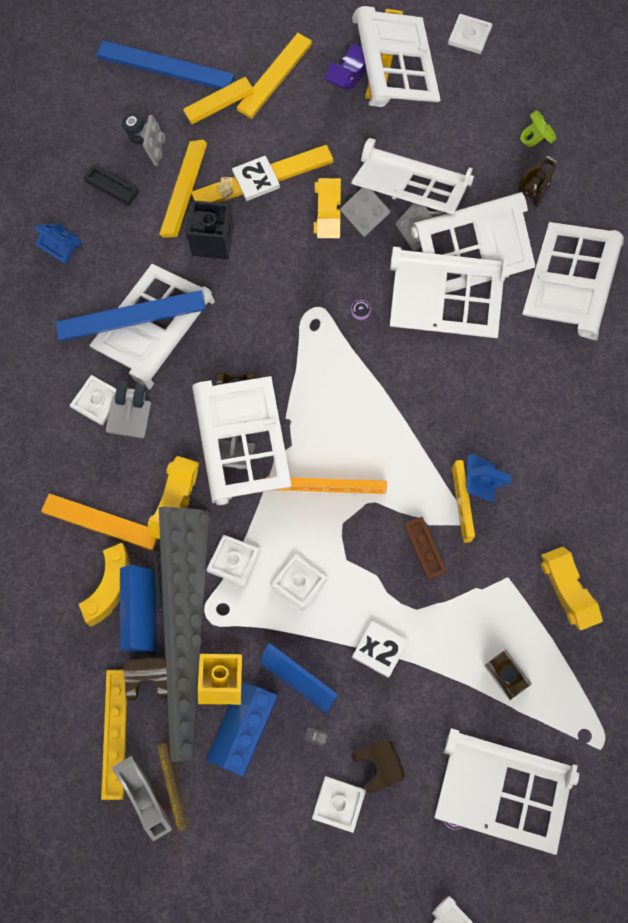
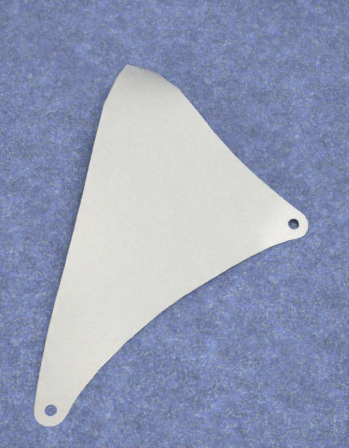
(354, 432)

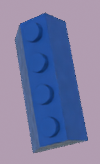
(242, 730)

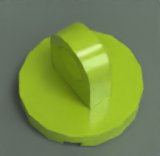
(540, 129)

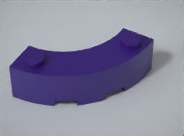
(350, 71)

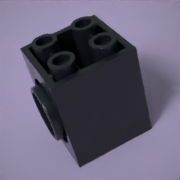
(210, 229)

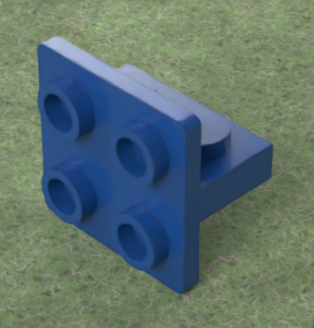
(57, 241)
(484, 478)

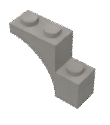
(143, 798)

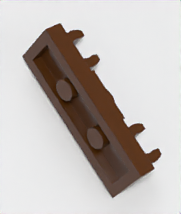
(425, 548)

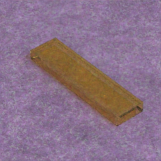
(172, 787)

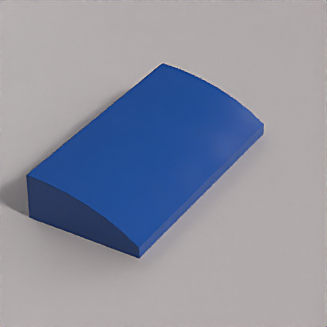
(137, 610)
(298, 679)

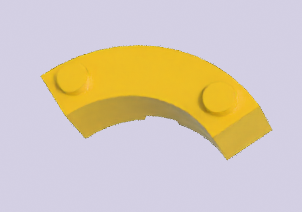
(328, 215)
(178, 488)
(108, 593)
(576, 601)

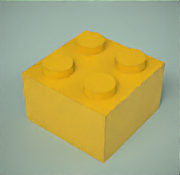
(220, 679)

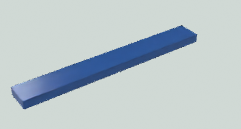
(164, 65)
(131, 315)

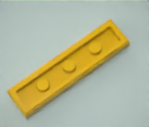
(218, 100)
(463, 501)

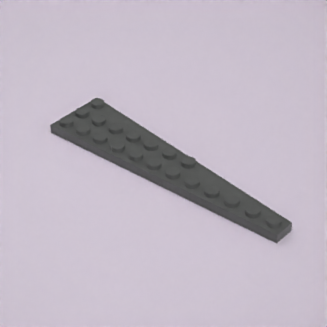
(183, 580)

